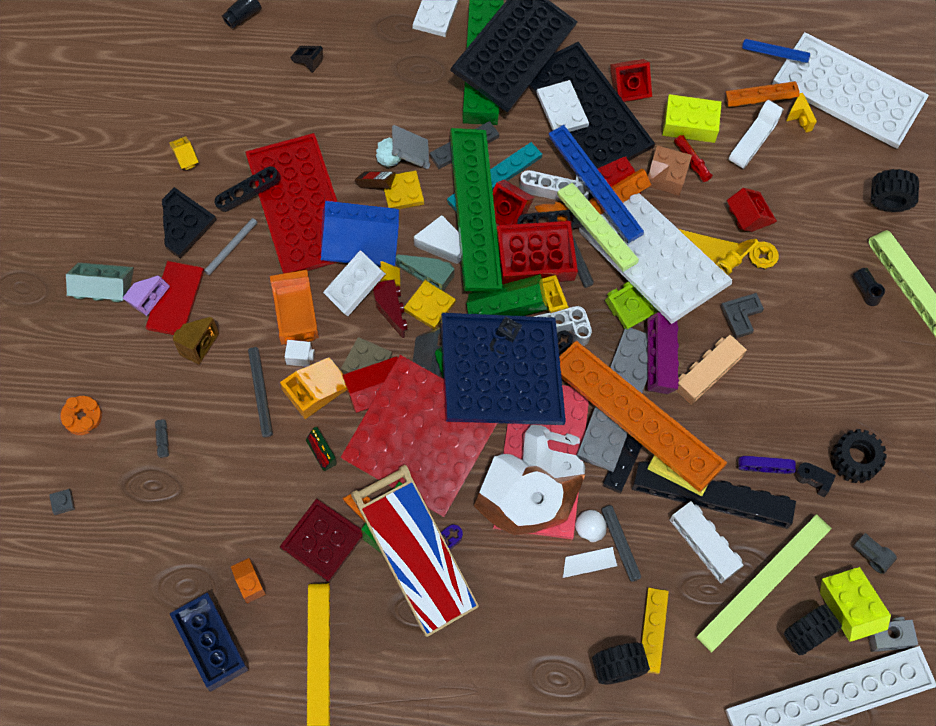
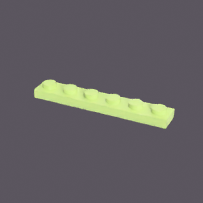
(597, 227)

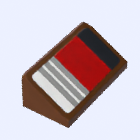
(375, 179)

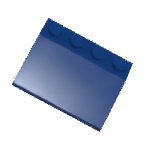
(359, 227)

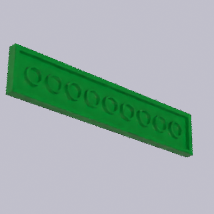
(475, 210)

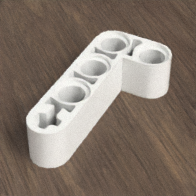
(756, 134)
(533, 182)
(571, 324)

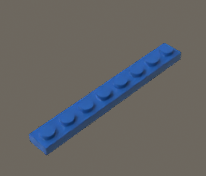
(596, 184)

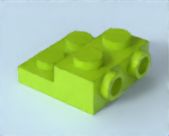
(629, 305)

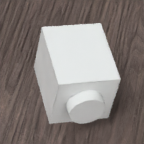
(299, 353)

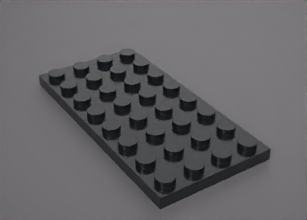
(513, 49)
(612, 126)

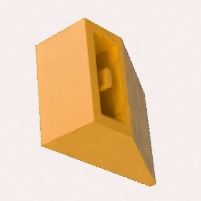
(314, 386)

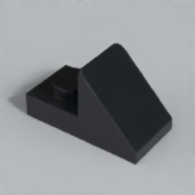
(310, 55)

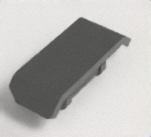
(425, 350)

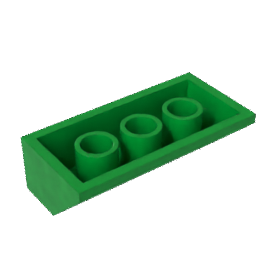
(515, 299)

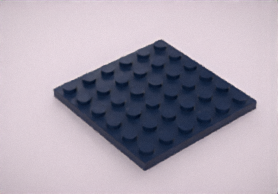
(505, 387)

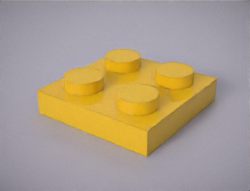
(404, 191)
(428, 304)

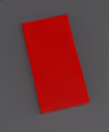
(178, 301)

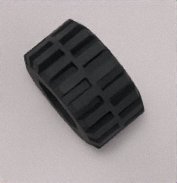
(895, 190)
(865, 443)
(812, 629)
(620, 663)

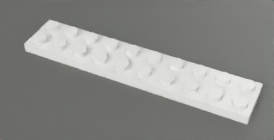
(839, 693)

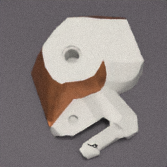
(532, 490)

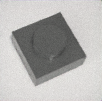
(62, 502)

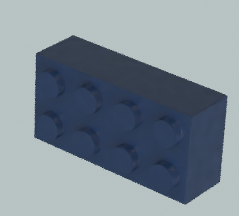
(208, 642)

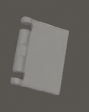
(410, 147)

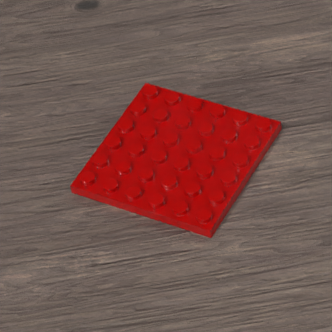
(411, 429)

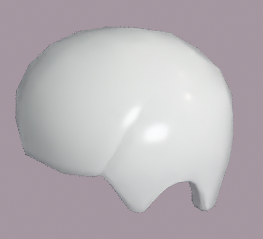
(591, 525)

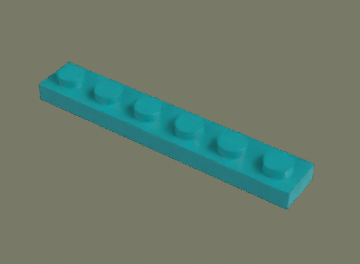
(509, 167)

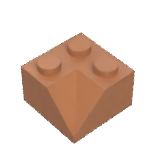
(668, 170)

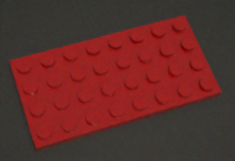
(296, 202)

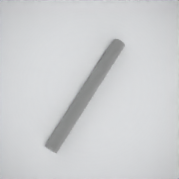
(232, 244)

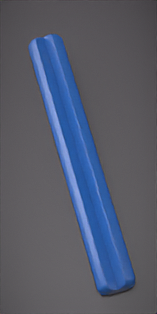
(775, 50)

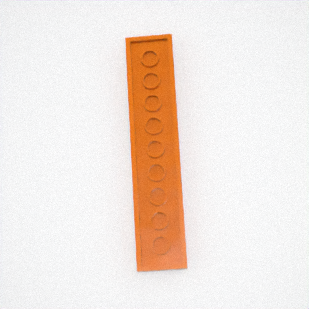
(640, 417)

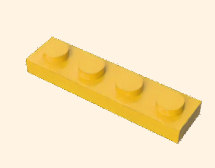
(654, 627)

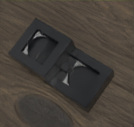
(509, 325)

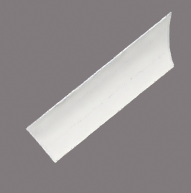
(589, 562)

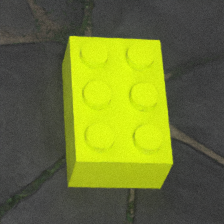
(692, 117)
(855, 604)

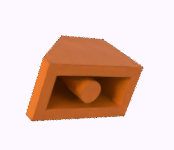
(247, 580)

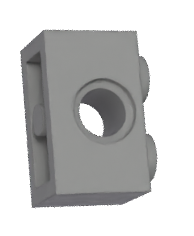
(904, 636)

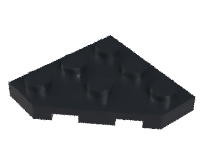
(183, 222)

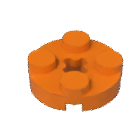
(74, 406)

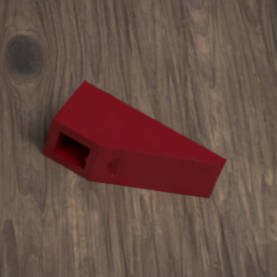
(387, 303)

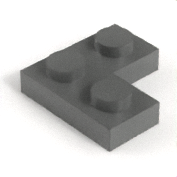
(737, 314)

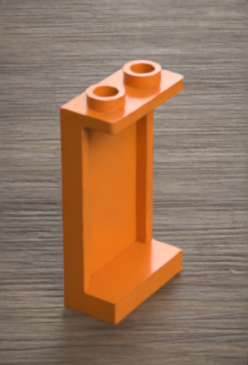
(294, 307)

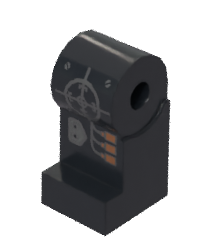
(816, 477)

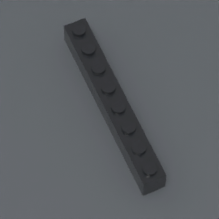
(720, 497)

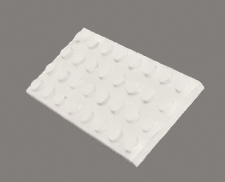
(853, 91)
(670, 267)

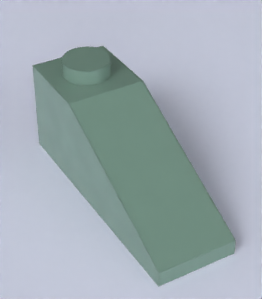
(428, 269)

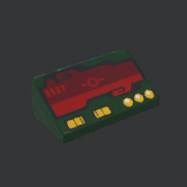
(321, 449)

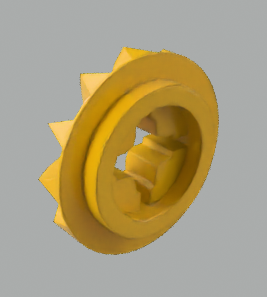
(764, 248)

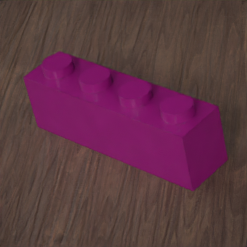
(662, 354)

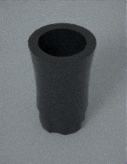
(240, 11)

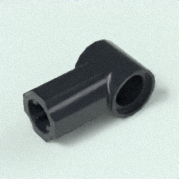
(868, 286)

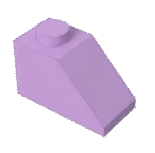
(146, 294)

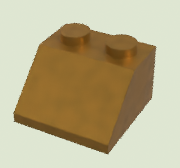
(195, 339)

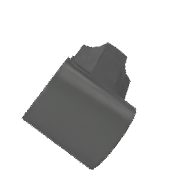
(880, 557)

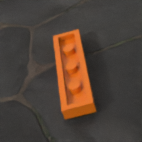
(762, 94)
(627, 187)

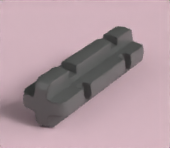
(161, 438)

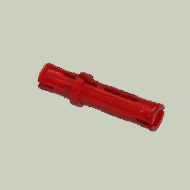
(696, 163)

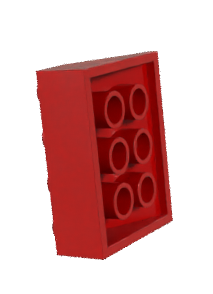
(537, 250)

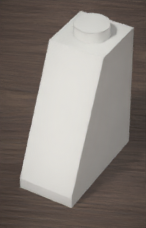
(440, 240)

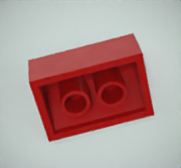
(366, 382)

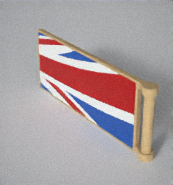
(416, 553)

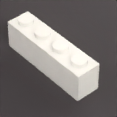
(706, 542)

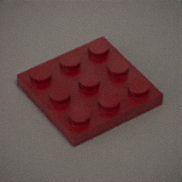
(322, 540)

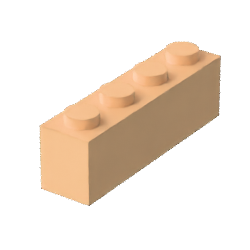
(710, 369)

